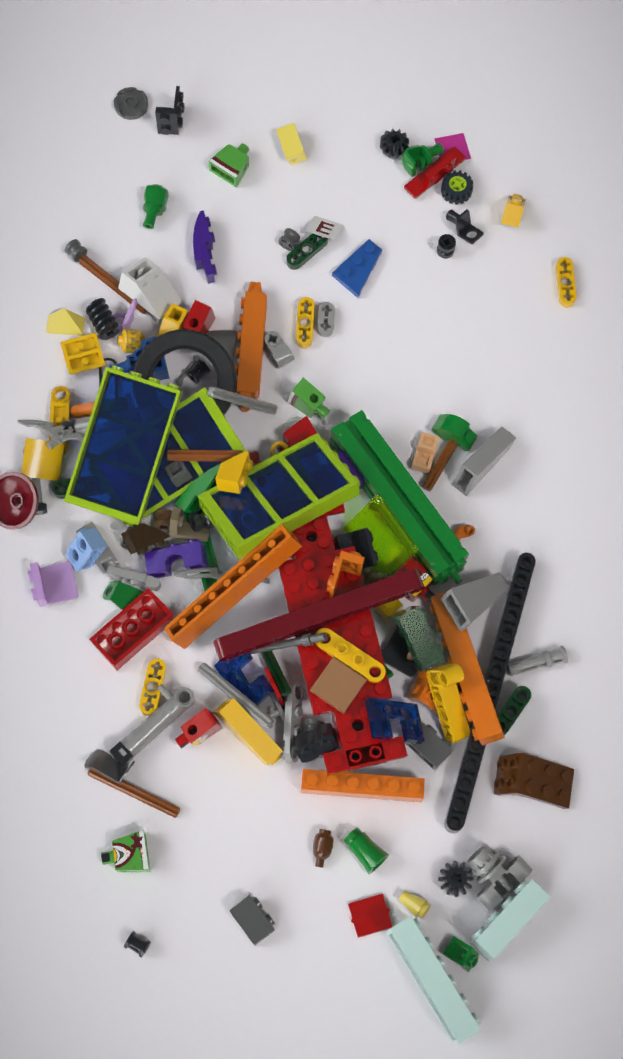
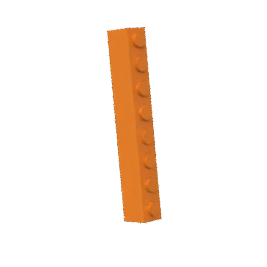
(232, 586)
(473, 686)

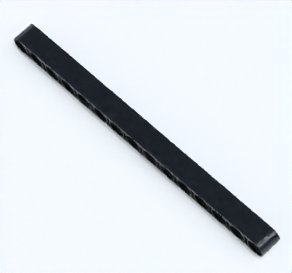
(491, 680)

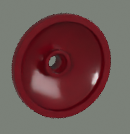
(12, 488)

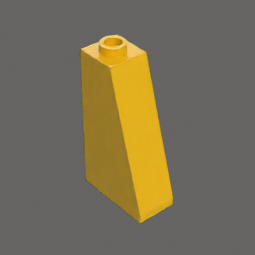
(248, 731)

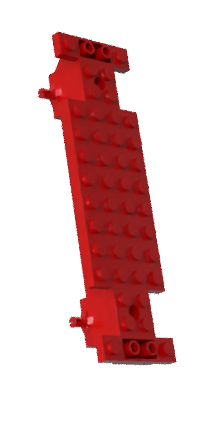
(305, 584)

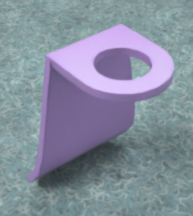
(128, 318)

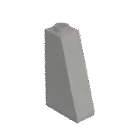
(483, 460)
(471, 599)

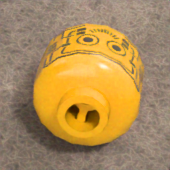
(130, 340)

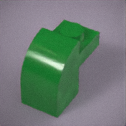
(456, 429)

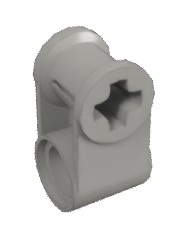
(278, 351)

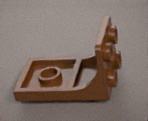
(534, 779)

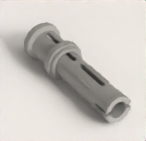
(545, 659)

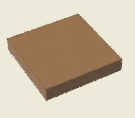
(338, 685)

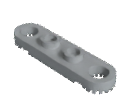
(292, 721)

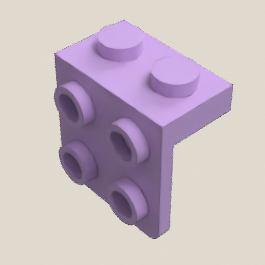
(53, 583)

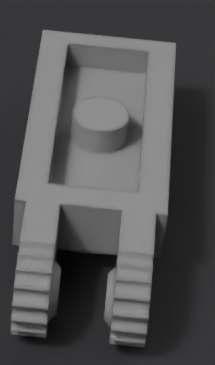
(135, 578)

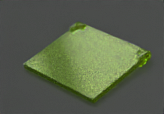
(389, 536)

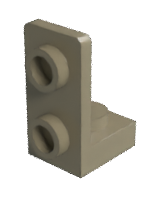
(182, 529)

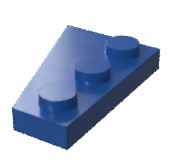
(356, 269)

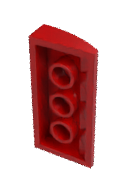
(132, 629)

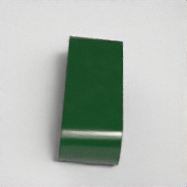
(515, 704)

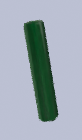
(276, 673)

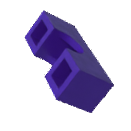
(160, 560)

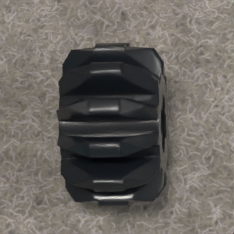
(394, 143)
(455, 886)

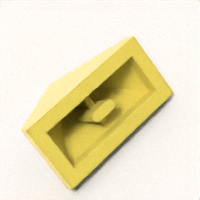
(65, 323)

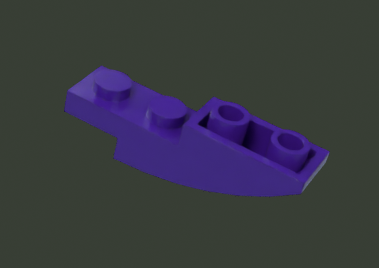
(202, 246)

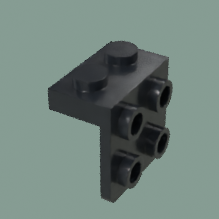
(171, 119)
(362, 541)
(396, 655)

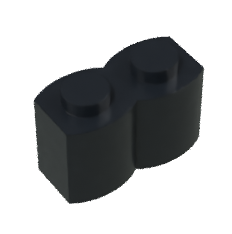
(316, 742)

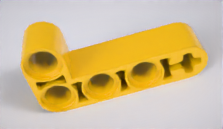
(448, 701)

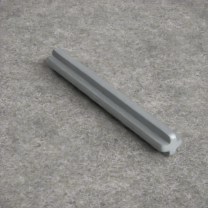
(242, 400)
(234, 693)

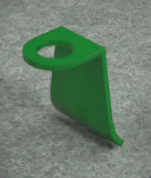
(121, 594)

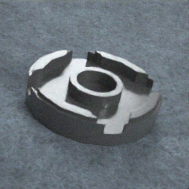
(131, 103)

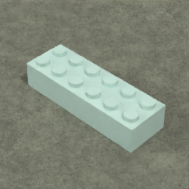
(433, 980)

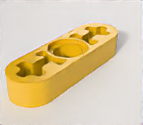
(562, 288)
(308, 329)
(161, 674)

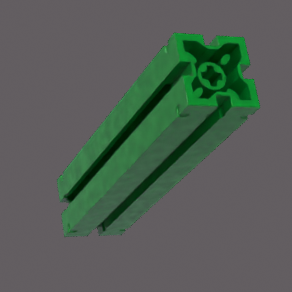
(386, 475)

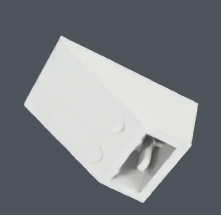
(150, 287)

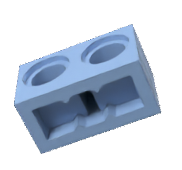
(85, 549)

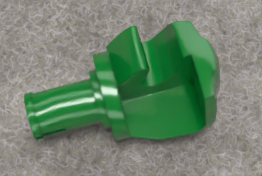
(419, 157)
(155, 203)

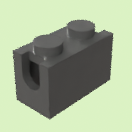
(433, 749)
(252, 920)

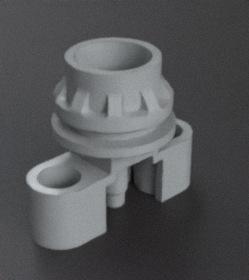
(488, 865)

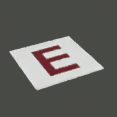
(324, 228)

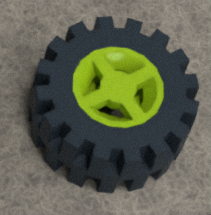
(459, 181)

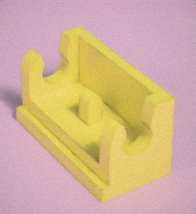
(291, 144)

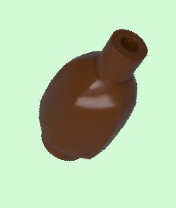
(322, 846)

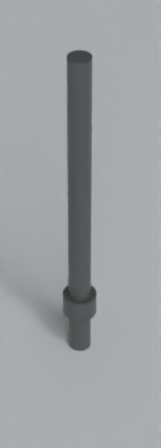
(305, 640)

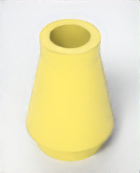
(416, 905)

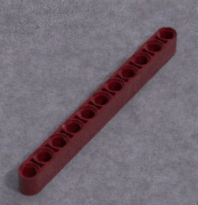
(318, 615)

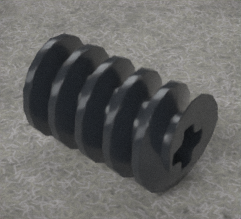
(101, 319)

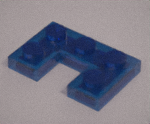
(232, 672)
(384, 711)

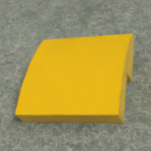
(82, 353)
(41, 461)

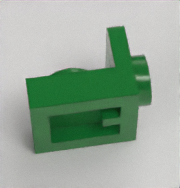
(461, 954)

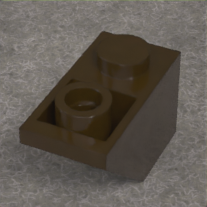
(143, 536)

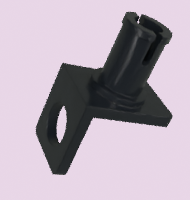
(464, 225)

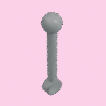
(179, 382)

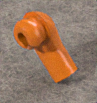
(464, 531)

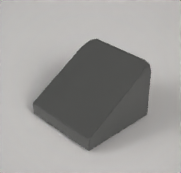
(178, 473)

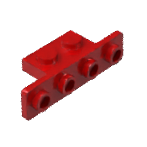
(434, 172)

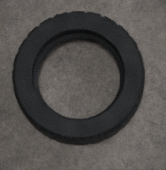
(192, 340)

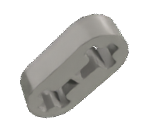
(330, 319)

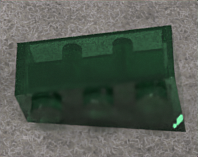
(419, 637)

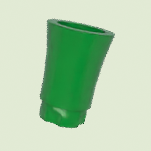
(365, 850)

